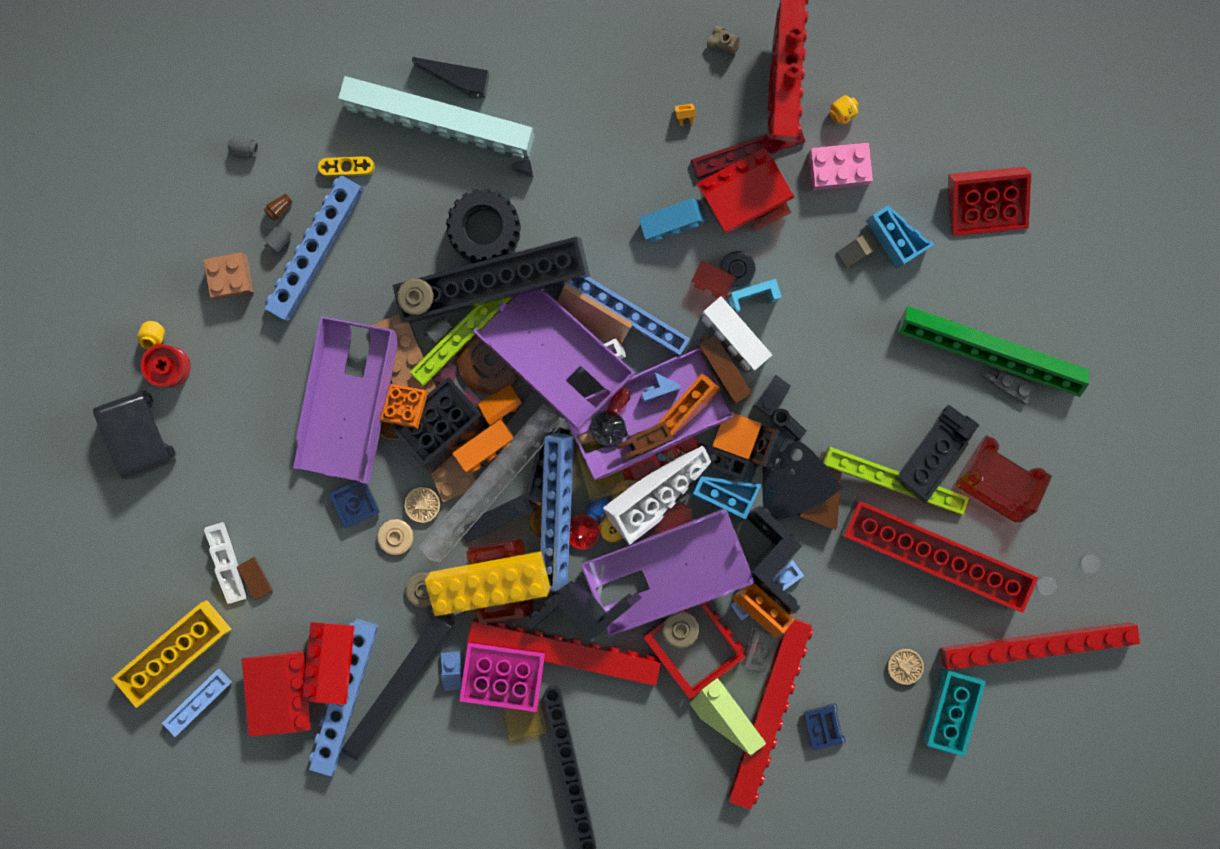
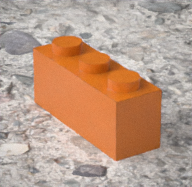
(483, 447)
(763, 609)

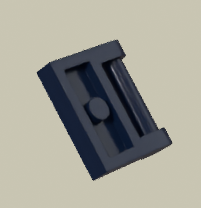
(818, 729)

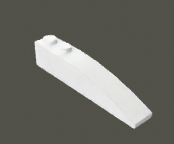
(648, 499)

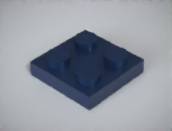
(354, 503)

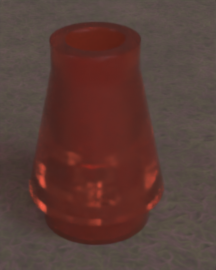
(618, 401)

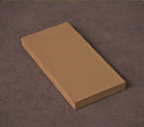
(594, 316)

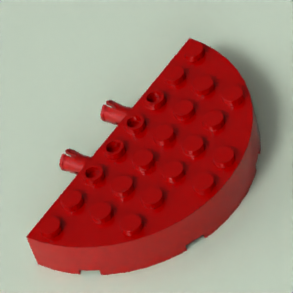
(787, 71)

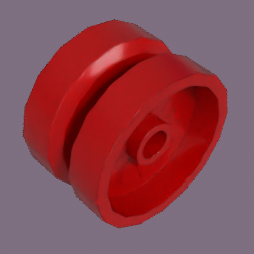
(168, 376)

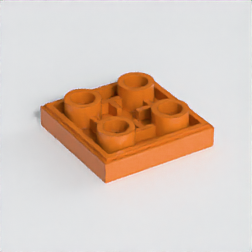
(499, 404)
(404, 406)
(737, 436)

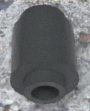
(243, 147)
(277, 239)
(438, 330)

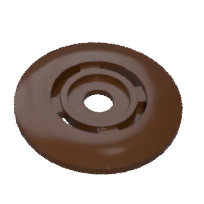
(499, 374)

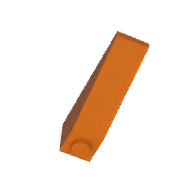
(690, 404)

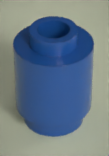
(595, 508)

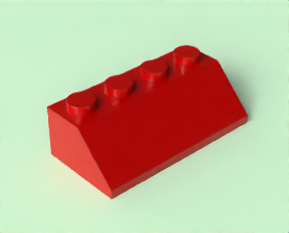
(328, 663)

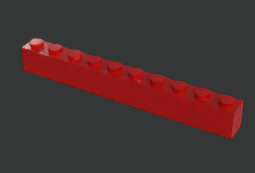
(1040, 645)
(569, 652)
(770, 711)

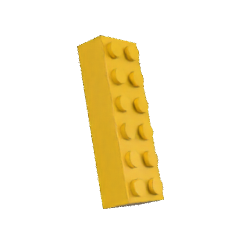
(487, 583)
(171, 653)

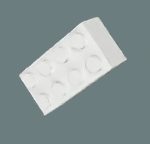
(735, 334)

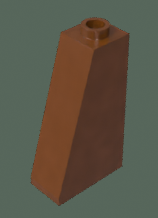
(724, 369)
(827, 511)

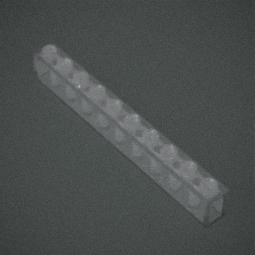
(491, 483)

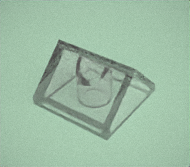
(760, 650)

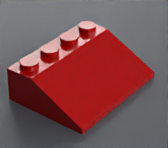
(744, 190)
(989, 200)
(275, 693)

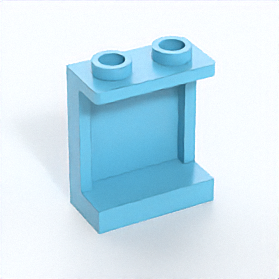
(769, 287)

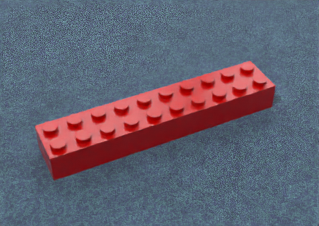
(939, 556)

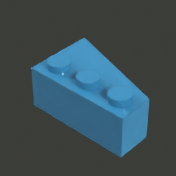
(673, 219)
(897, 237)
(722, 494)

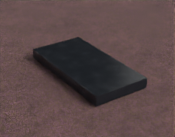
(931, 461)

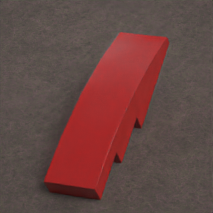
(645, 467)

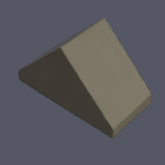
(857, 249)

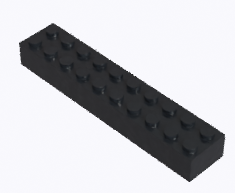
(502, 278)

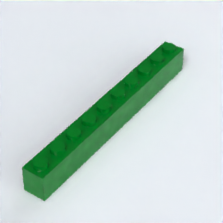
(994, 351)

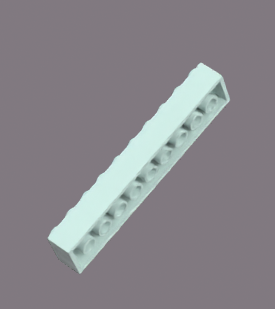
(436, 117)

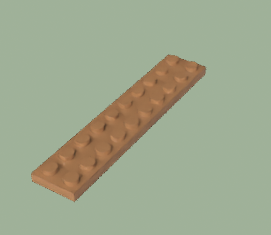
(450, 476)

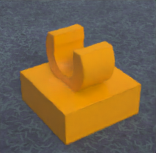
(685, 111)

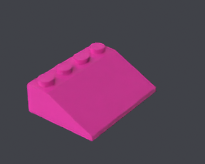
(502, 677)

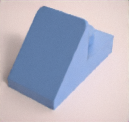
(664, 387)
(451, 670)

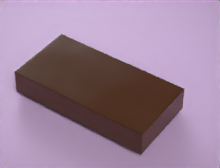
(254, 578)

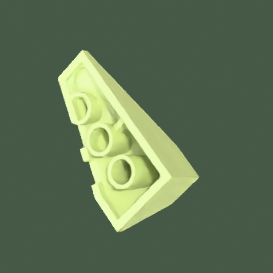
(722, 713)

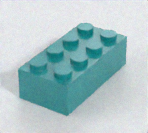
(953, 712)

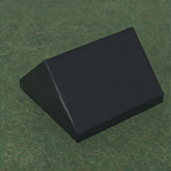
(767, 447)

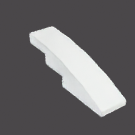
(225, 563)

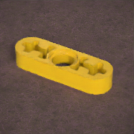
(332, 162)

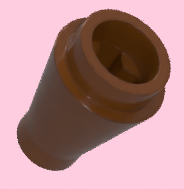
(277, 207)

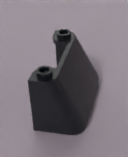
(133, 435)

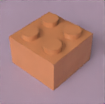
(228, 276)

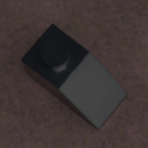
(772, 396)

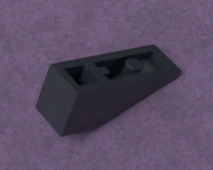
(730, 464)

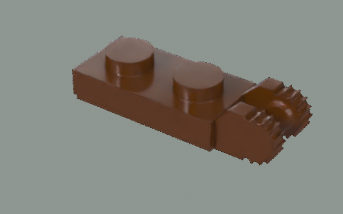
(646, 440)

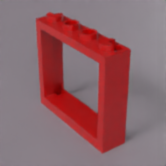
(716, 673)

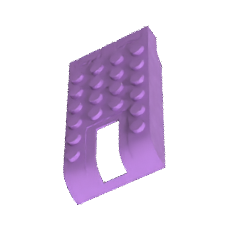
(547, 347)
(344, 404)
(641, 416)
(671, 581)

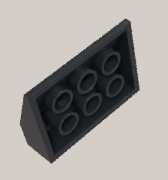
(444, 427)

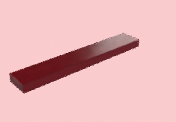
(723, 158)

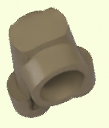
(724, 40)

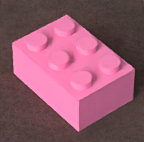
(840, 166)

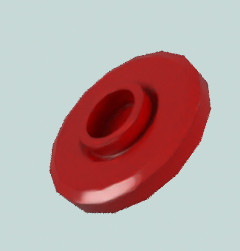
(583, 531)

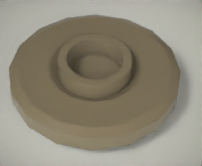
(415, 296)
(417, 591)
(680, 629)

